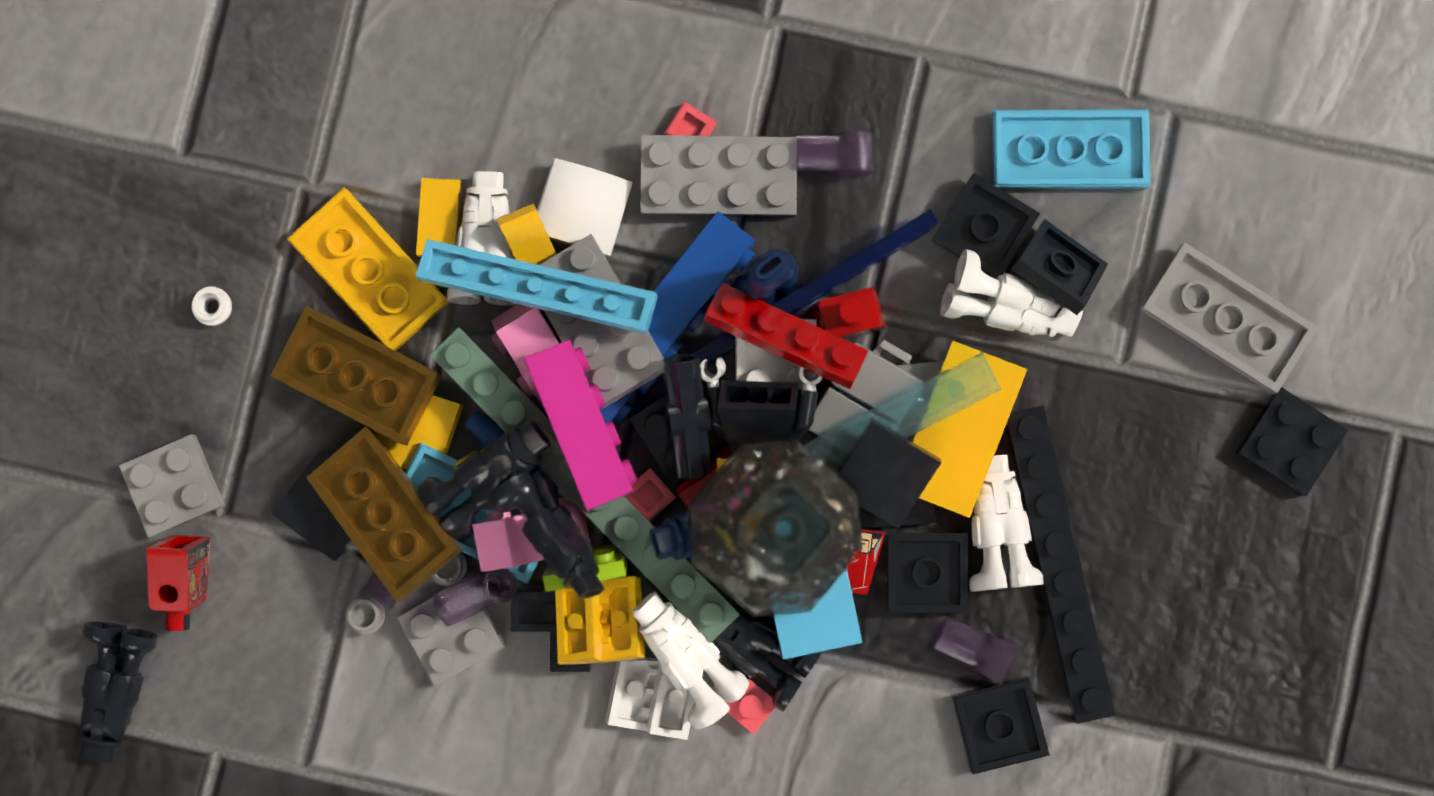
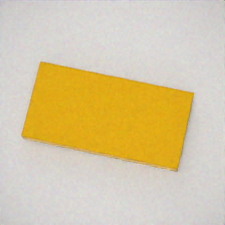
(367, 270)
(968, 437)

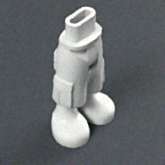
(481, 229)
(1011, 302)
(1000, 521)
(684, 656)

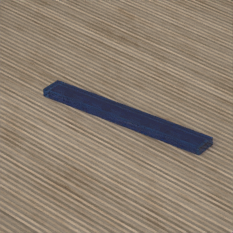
(834, 278)

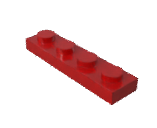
(786, 336)

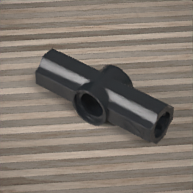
(687, 415)

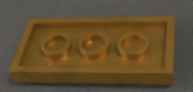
(356, 375)
(383, 514)

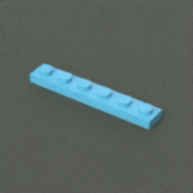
(537, 286)

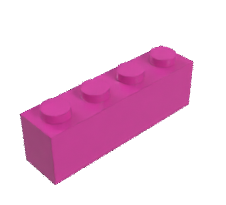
(579, 426)

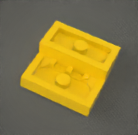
(434, 429)
(600, 626)

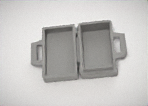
(874, 384)

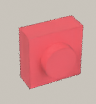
(752, 707)

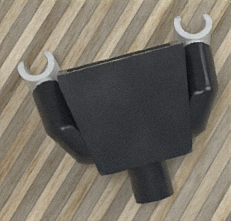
(759, 409)

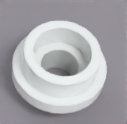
(201, 301)

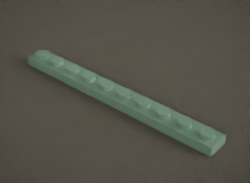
(617, 519)

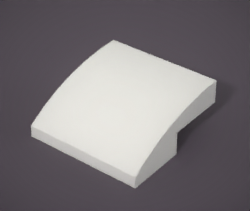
(582, 203)
(648, 701)

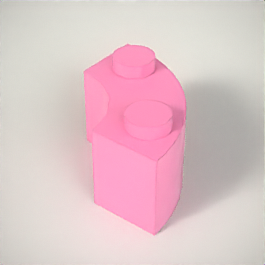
(523, 333)
(504, 545)

